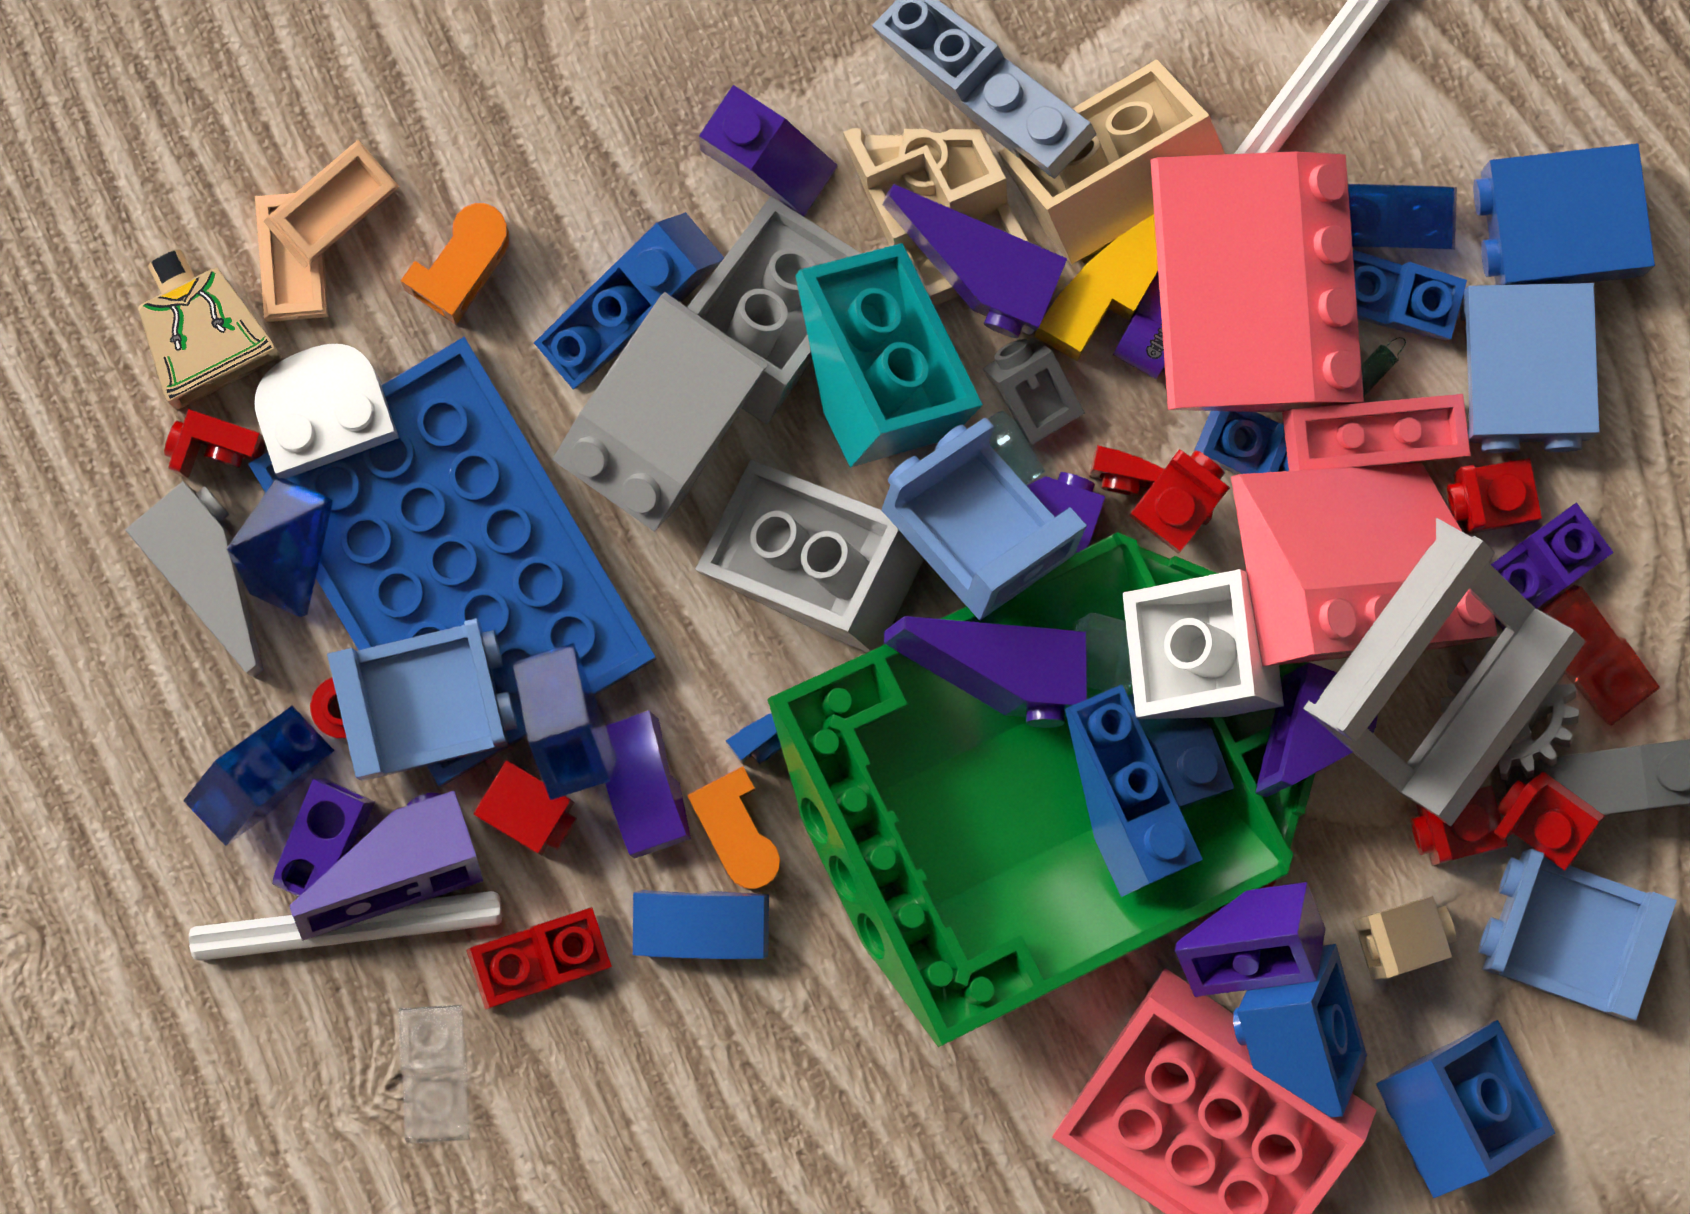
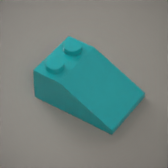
(882, 356)

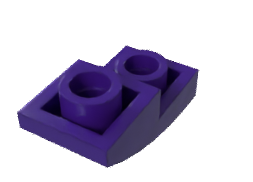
(1553, 557)
(641, 789)

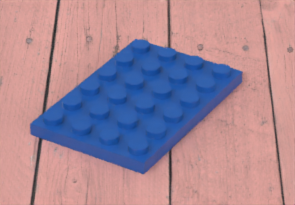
(461, 530)

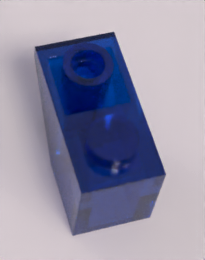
(563, 722)
(257, 775)

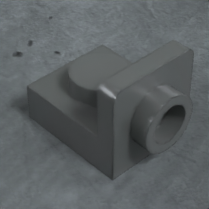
(1033, 388)

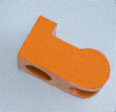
(463, 265)
(746, 856)

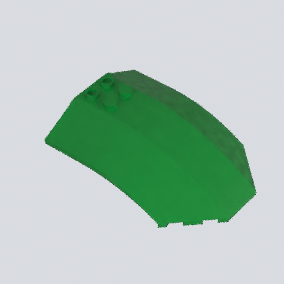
(972, 832)

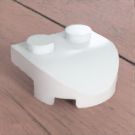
(321, 408)

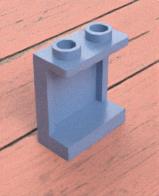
(1531, 365)
(978, 520)
(422, 700)
(1576, 935)

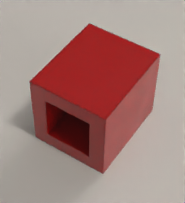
(524, 811)

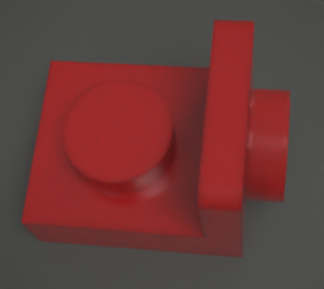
(224, 442)
(1494, 496)
(1181, 498)
(1548, 819)
(1467, 836)

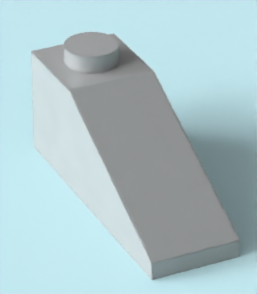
(190, 550)

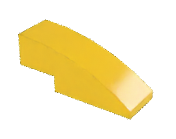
(1111, 281)

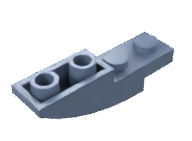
(985, 84)

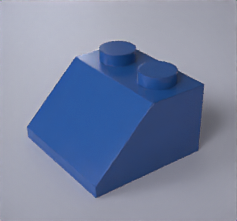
(1306, 1036)
(1465, 1109)

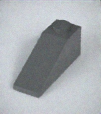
(1622, 778)

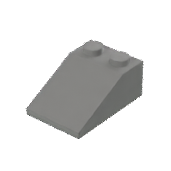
(758, 298)
(660, 412)
(812, 556)

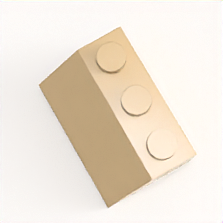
(1111, 178)

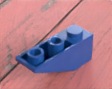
(598, 326)
(1127, 794)

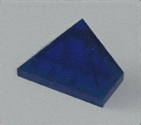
(283, 545)

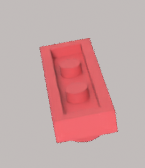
(1376, 433)

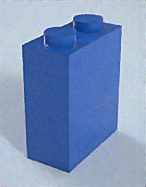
(1565, 217)

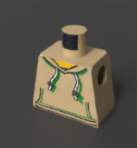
(200, 332)

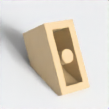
(1405, 937)

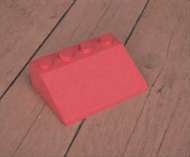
(1256, 281)
(1334, 551)
(1197, 1126)

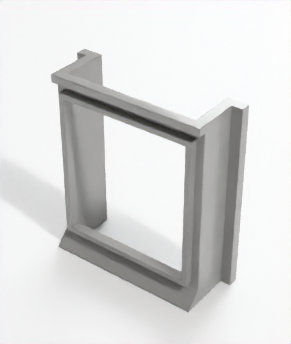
(1487, 708)

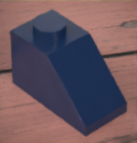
(1187, 758)

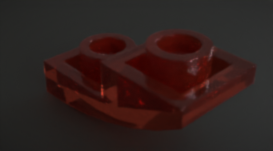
(1606, 665)

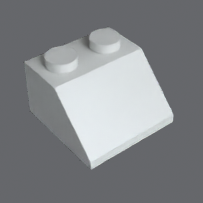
(1197, 650)

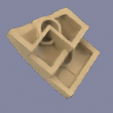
(944, 167)

